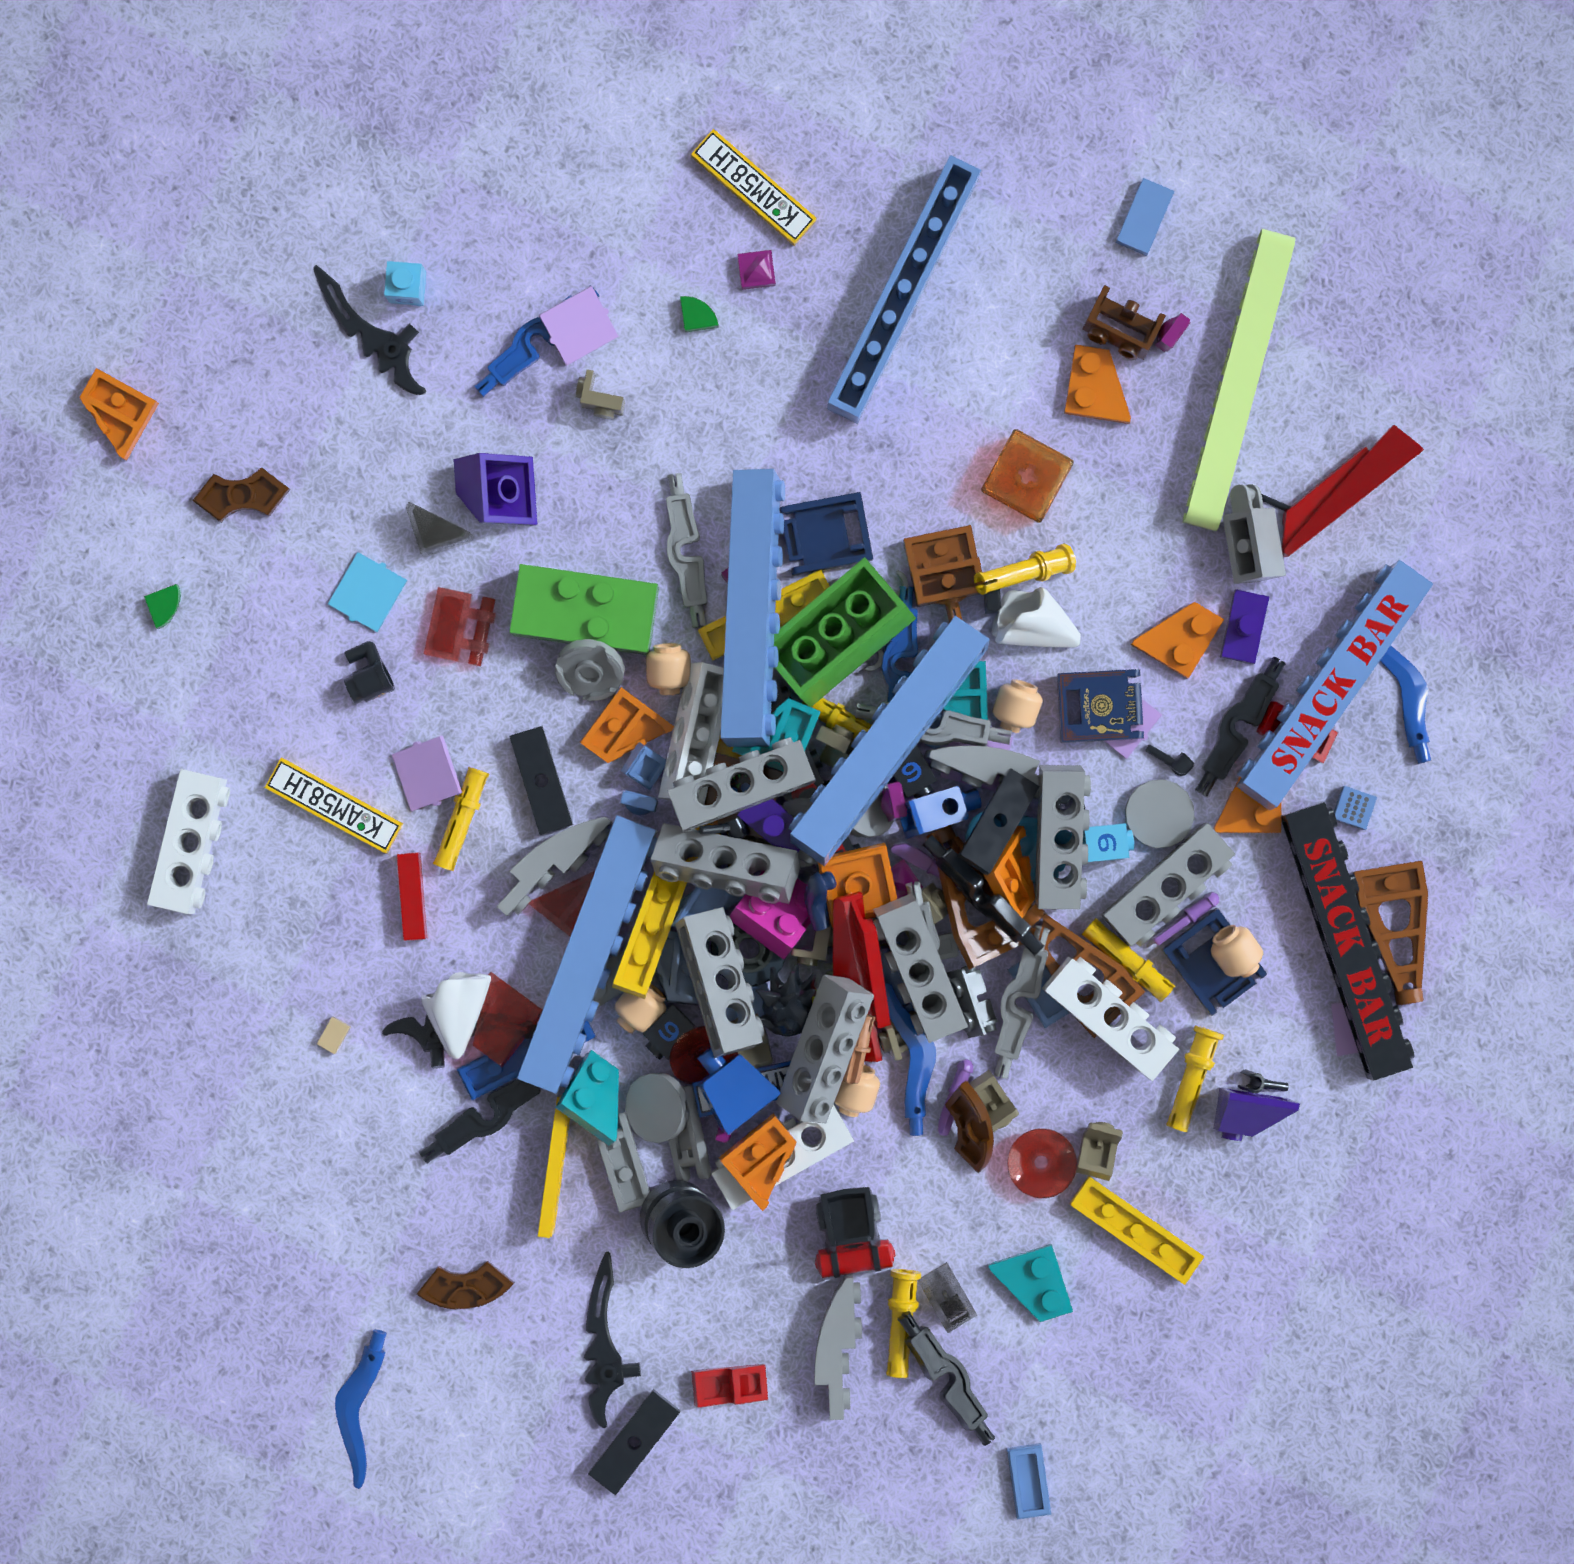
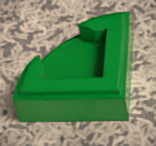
(697, 314)
(163, 605)

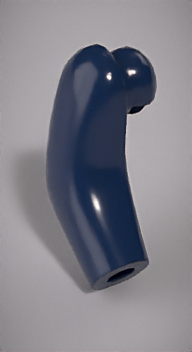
(816, 899)

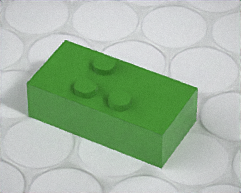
(582, 606)
(839, 632)

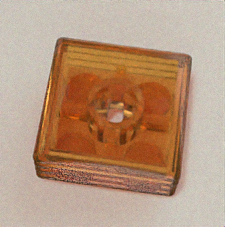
(1049, 471)

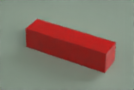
(412, 896)

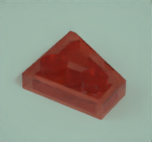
(564, 903)

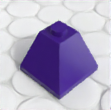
(497, 487)
(1249, 1113)

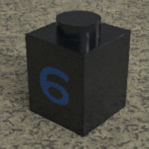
(915, 775)
(667, 1031)

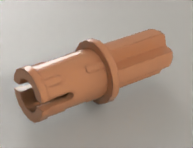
(856, 1063)

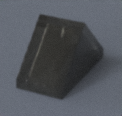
(435, 533)
(947, 1297)

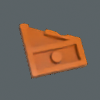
(1095, 387)
(118, 410)
(622, 726)
(1012, 875)

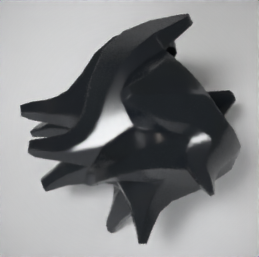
(787, 1003)

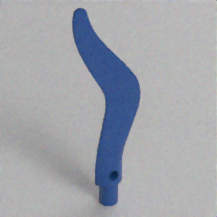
(1413, 701)
(920, 1065)
(349, 1401)

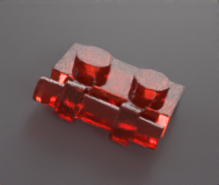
(449, 625)

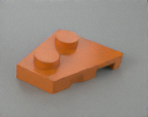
(1181, 638)
(1246, 815)
(760, 1159)

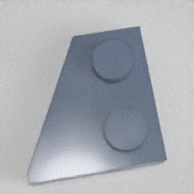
(674, 972)

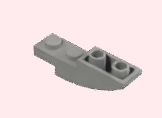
(982, 763)
(562, 850)
(836, 1333)

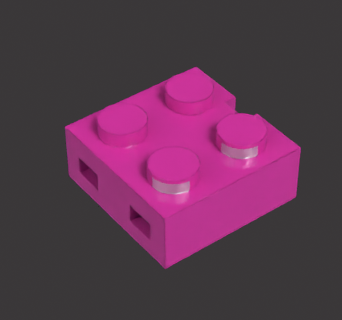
(776, 924)

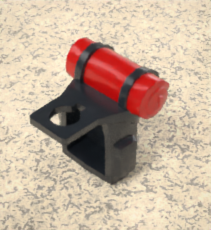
(851, 1233)

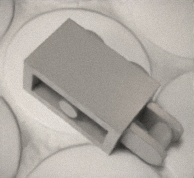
(1252, 537)

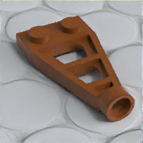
(1393, 883)
(975, 943)
(1111, 969)

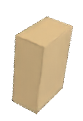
(333, 1035)

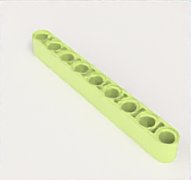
(1240, 380)

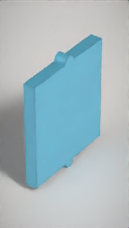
(367, 592)

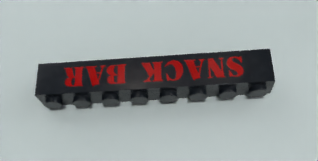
(1347, 941)

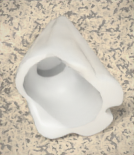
(1033, 621)
(456, 1009)

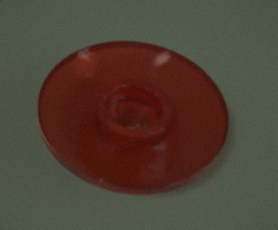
(685, 1055)
(1060, 1163)

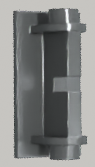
(978, 1015)

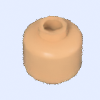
(668, 668)
(1017, 705)
(1236, 951)
(640, 1013)
(858, 1097)

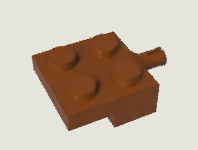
(943, 568)

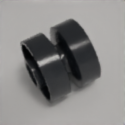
(682, 1224)

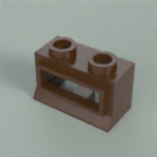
(1127, 316)

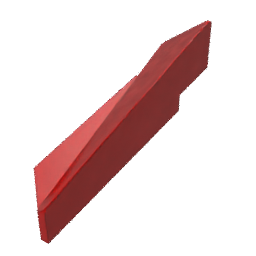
(1346, 487)
(859, 958)

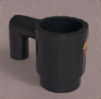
(370, 680)

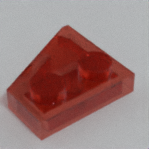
(504, 1021)

